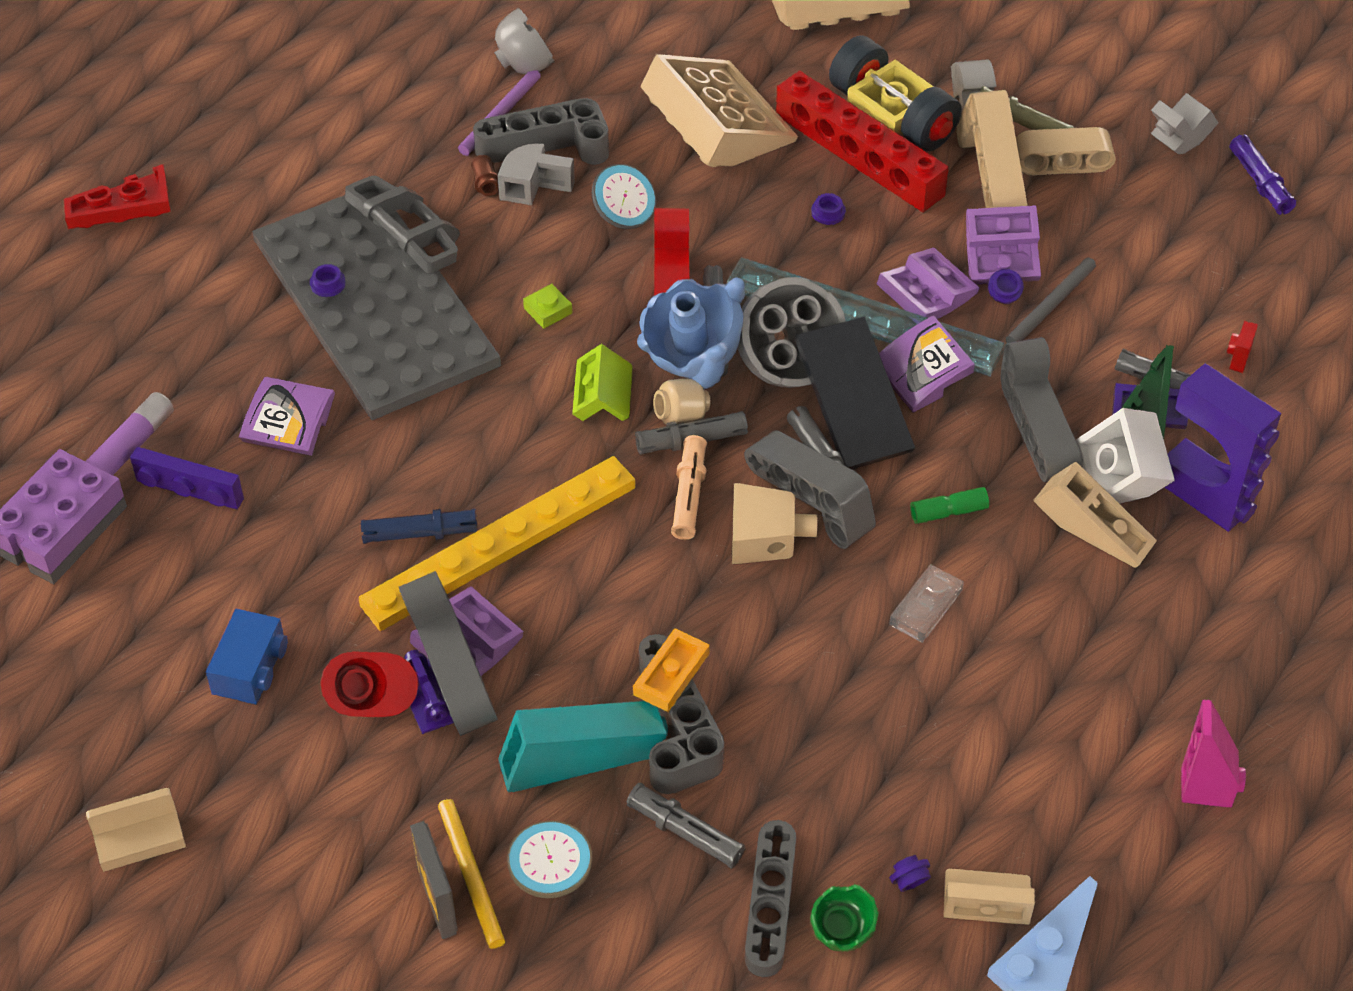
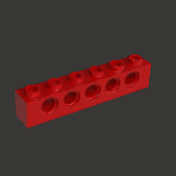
(862, 141)

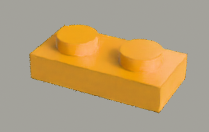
(671, 670)

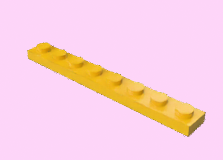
(504, 538)

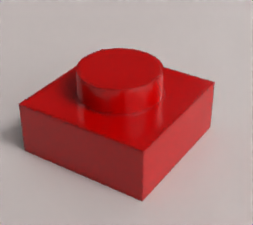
(1241, 345)

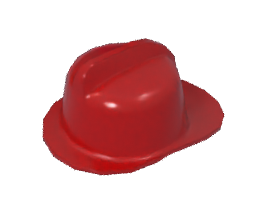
(369, 684)

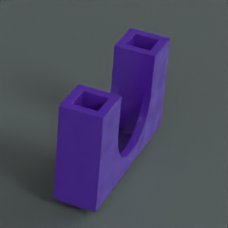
(1246, 432)

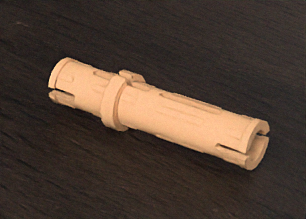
(690, 475)

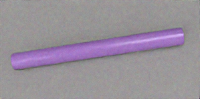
(504, 106)

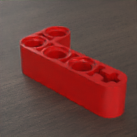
(670, 247)

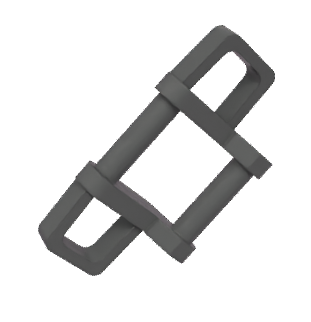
(410, 241)

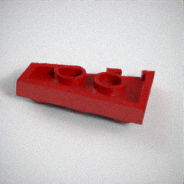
(127, 201)

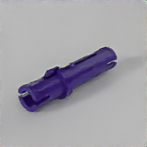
(1268, 182)

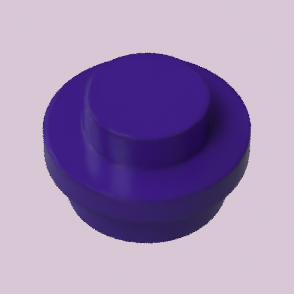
(828, 209)
(327, 280)
(1005, 286)
(910, 873)

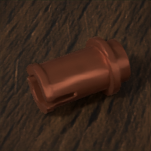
(485, 178)

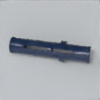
(418, 526)

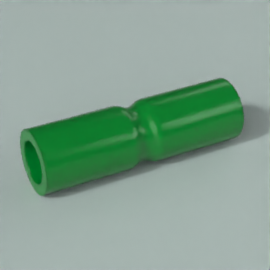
(954, 504)

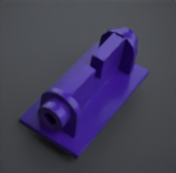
(429, 705)

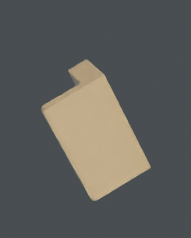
(136, 829)
(988, 896)

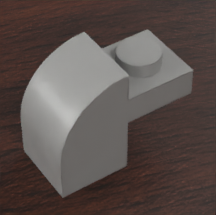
(970, 77)
(1184, 124)
(530, 168)

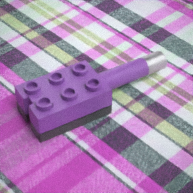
(74, 499)

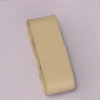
(1065, 151)

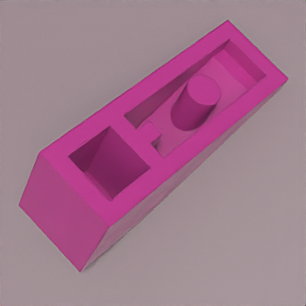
(1211, 762)

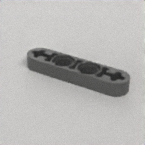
(770, 897)

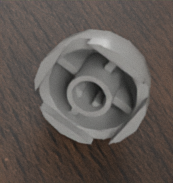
(521, 45)

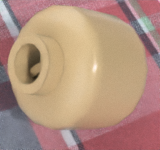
(681, 401)

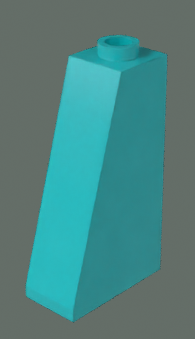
(577, 741)

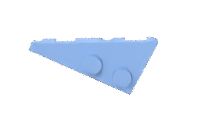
(1049, 949)

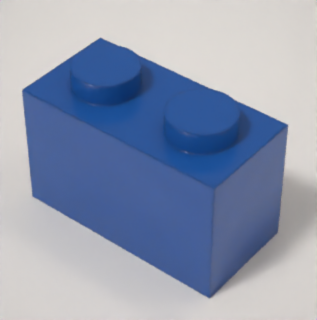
(246, 656)

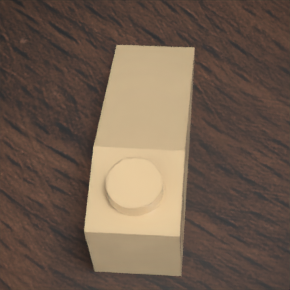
(1091, 513)

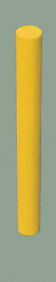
(471, 874)

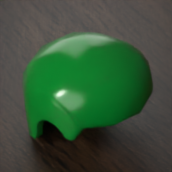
(844, 917)

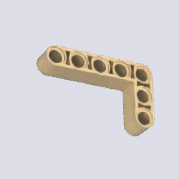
(989, 128)

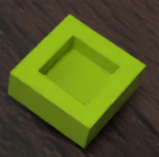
(547, 306)

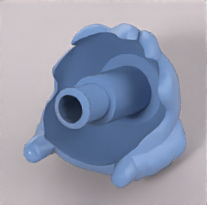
(694, 329)

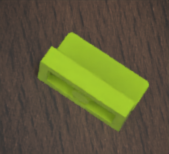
(602, 383)

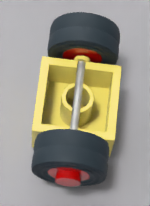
(894, 94)

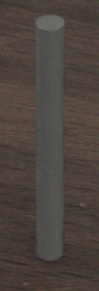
(1052, 301)

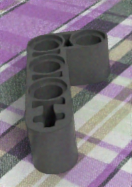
(554, 125)
(1036, 407)
(818, 482)
(448, 653)
(687, 739)

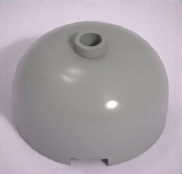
(790, 307)

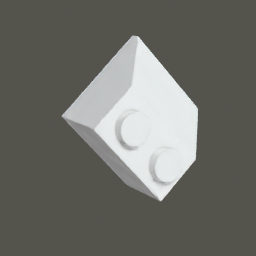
(1127, 455)

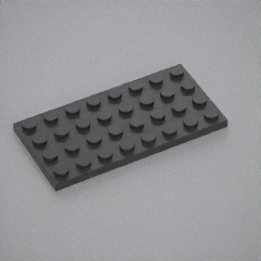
(393, 324)

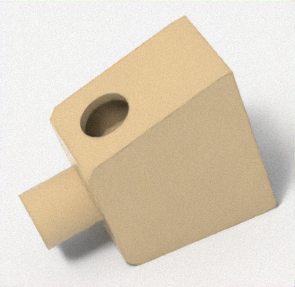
(766, 524)

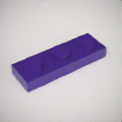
(187, 478)

